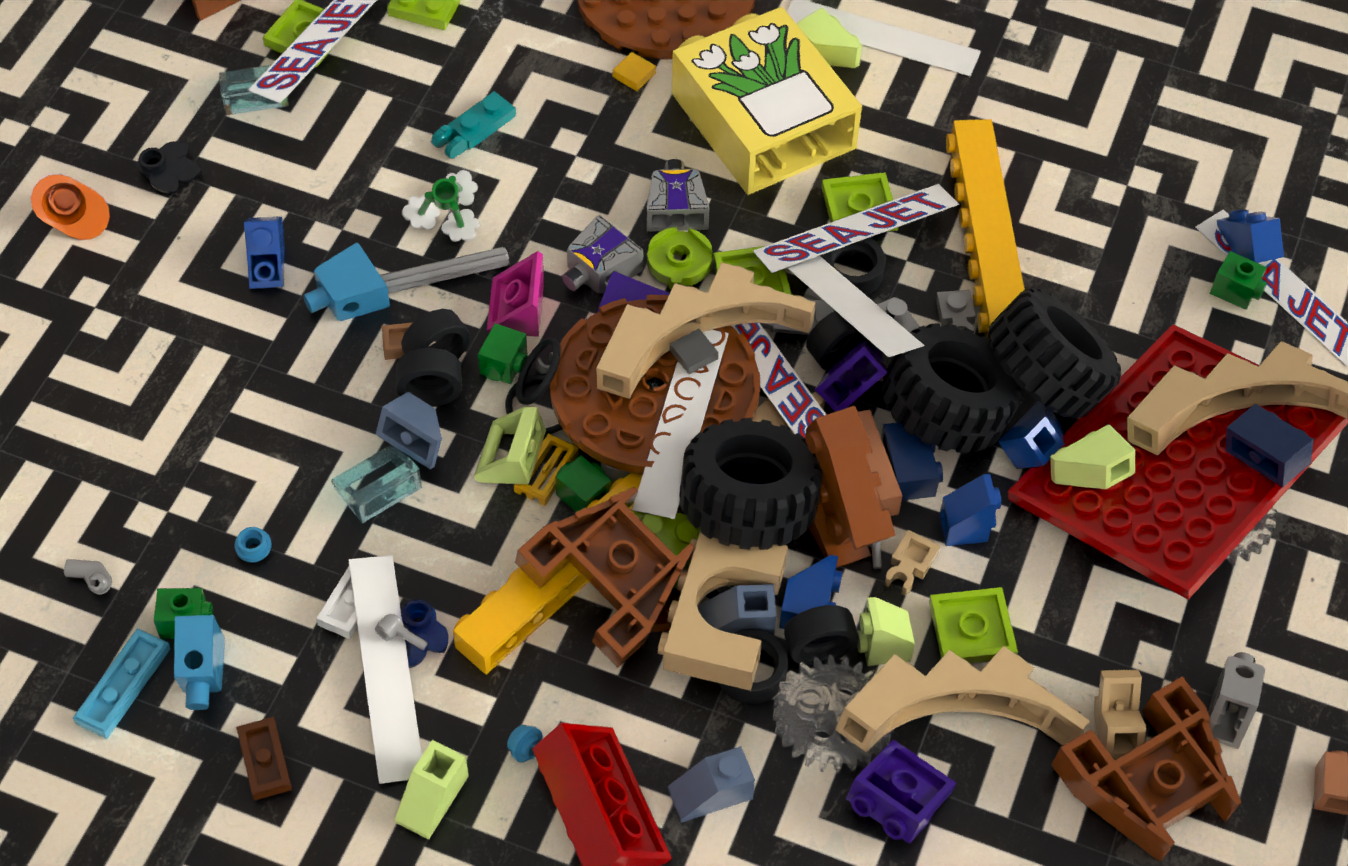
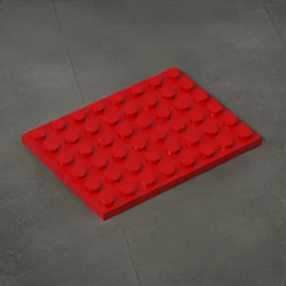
(1180, 506)

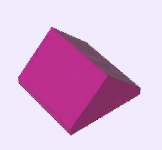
(518, 296)

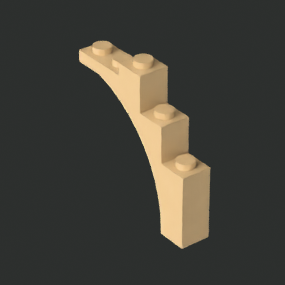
(731, 300)
(1234, 384)
(953, 685)

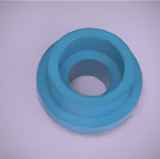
(252, 536)
(522, 741)

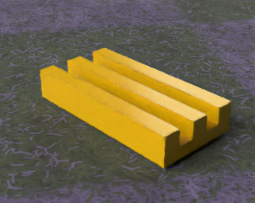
(534, 490)

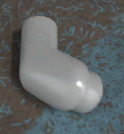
(93, 572)

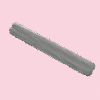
(446, 269)

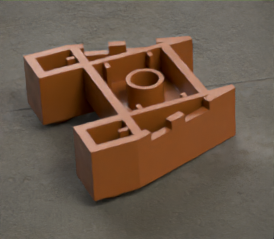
(848, 504)
(618, 559)
(1156, 780)

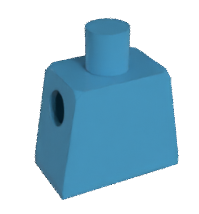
(348, 286)
(198, 658)

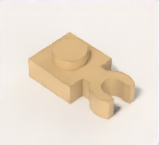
(911, 558)

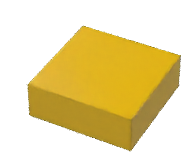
(634, 71)

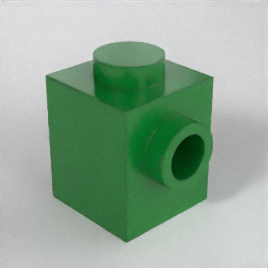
(1239, 280)
(503, 354)
(581, 483)
(178, 602)

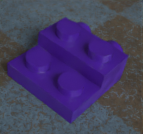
(899, 791)

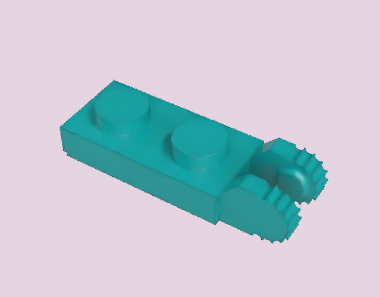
(474, 125)

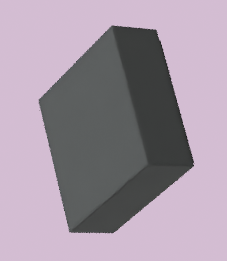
(694, 351)

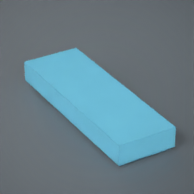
(121, 683)

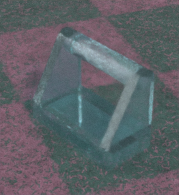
(235, 92)
(383, 491)

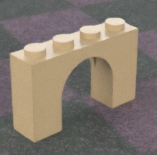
(692, 643)

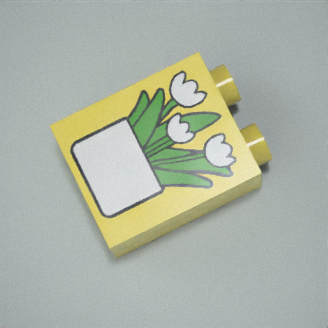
(765, 99)

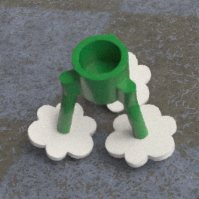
(446, 195)

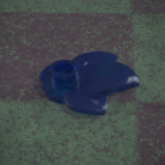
(428, 630)

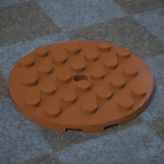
(659, 25)
(624, 429)

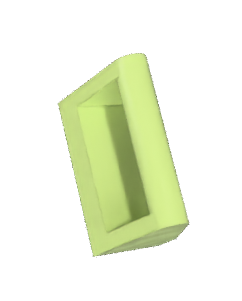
(522, 457)

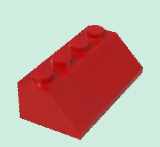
(599, 797)

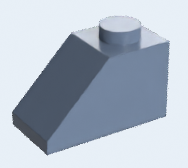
(411, 428)
(713, 785)

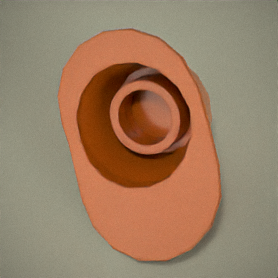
(70, 207)

